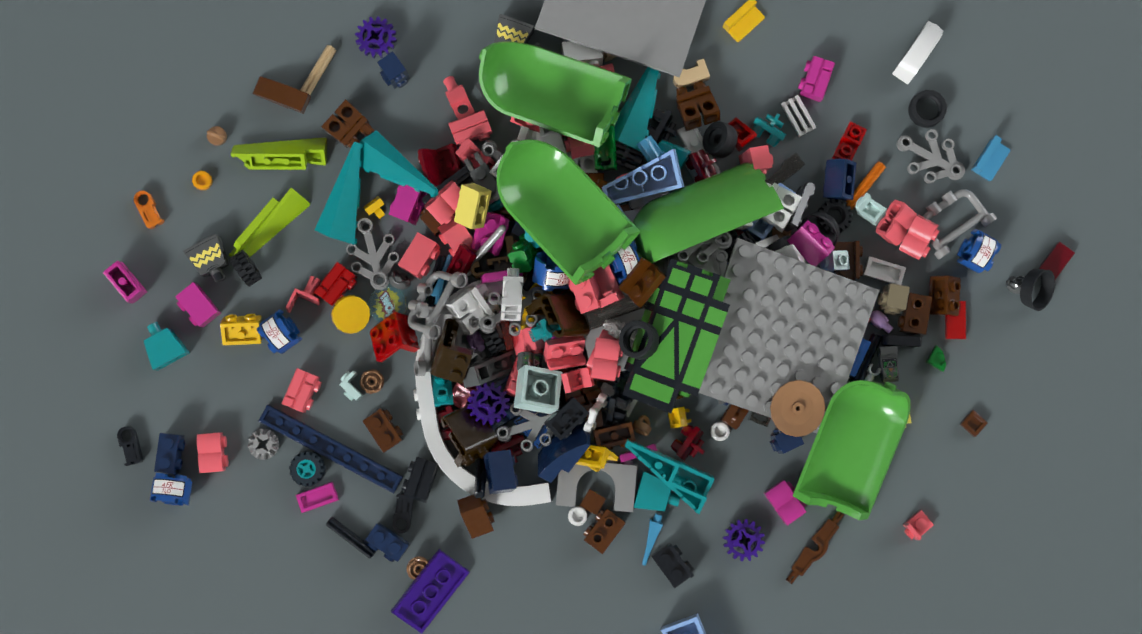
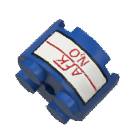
(978, 251)
(624, 262)
(548, 274)
(279, 332)
(171, 490)

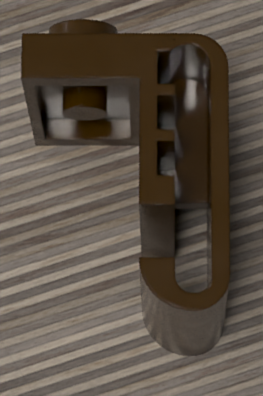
(497, 264)
(561, 311)
(450, 360)
(469, 437)

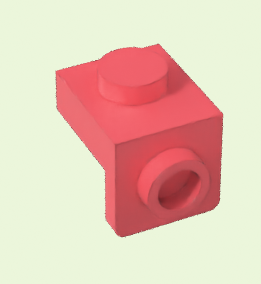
(577, 379)

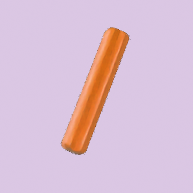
(866, 183)

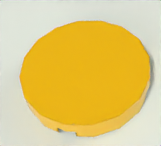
(350, 314)

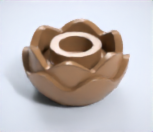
(370, 387)
(412, 566)

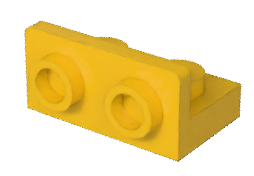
(240, 329)

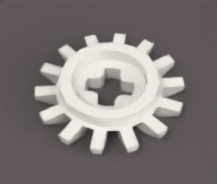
(613, 326)

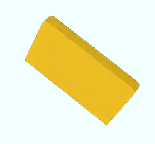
(743, 20)

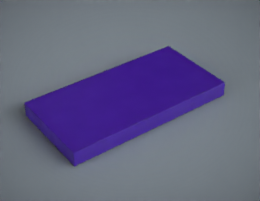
(430, 591)

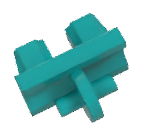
(776, 134)
(543, 331)
(442, 391)

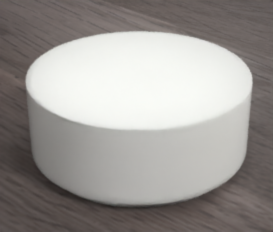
(719, 431)
(577, 516)

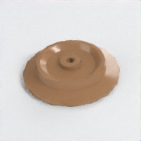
(809, 409)

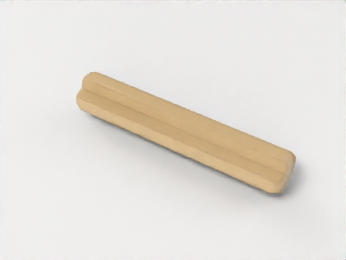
(318, 69)

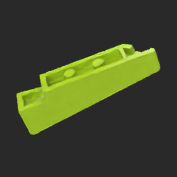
(282, 154)
(270, 222)

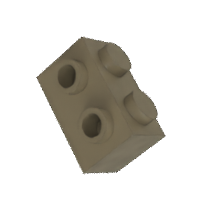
(893, 298)

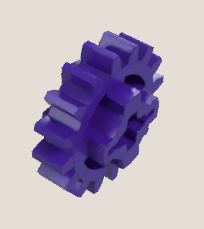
(370, 42)
(496, 401)
(747, 552)

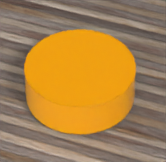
(202, 180)

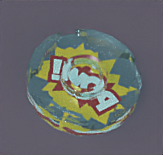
(385, 302)

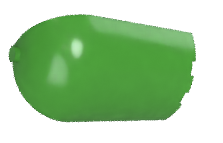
(552, 90)
(562, 208)
(703, 211)
(854, 447)

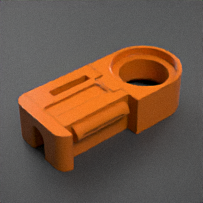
(148, 211)

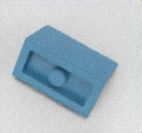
(991, 158)

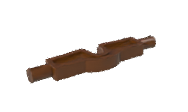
(807, 555)

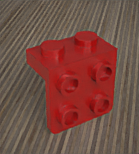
(393, 335)

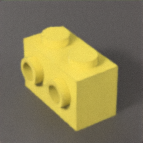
(472, 206)

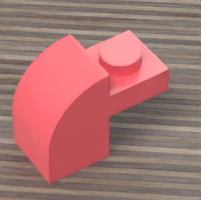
(468, 149)

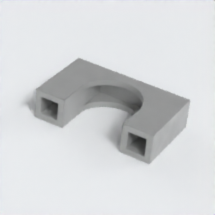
(622, 474)

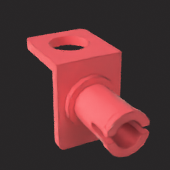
(457, 97)
(307, 294)

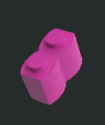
(784, 503)

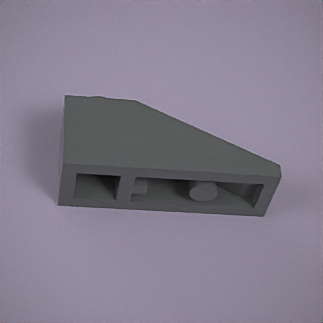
(489, 369)

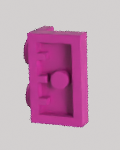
(491, 224)

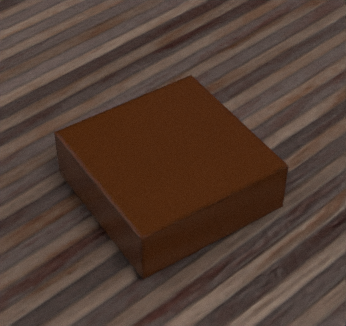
(973, 423)
(592, 502)

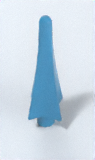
(441, 284)
(654, 529)

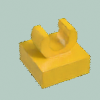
(374, 206)
(678, 417)

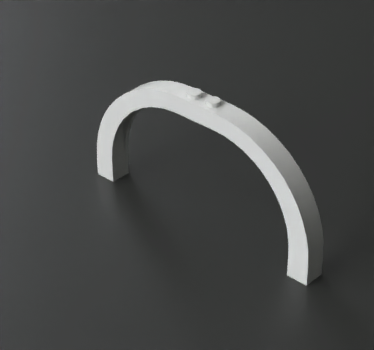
(426, 412)

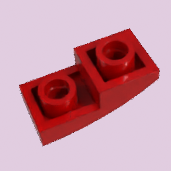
(849, 141)

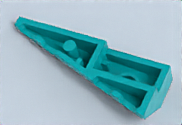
(637, 111)
(391, 165)
(340, 211)
(686, 481)

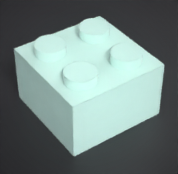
(538, 389)

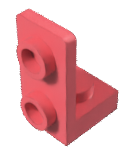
(608, 285)

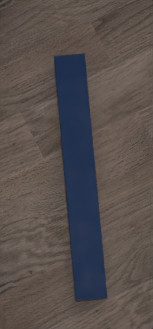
(330, 448)

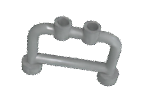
(949, 198)
(431, 329)
(422, 367)

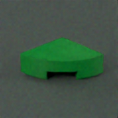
(937, 359)

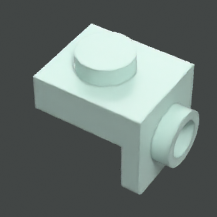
(870, 209)
(836, 261)
(350, 391)

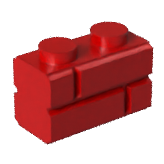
(336, 284)

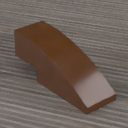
(282, 94)

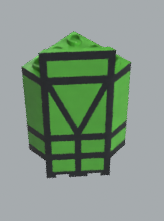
(688, 319)

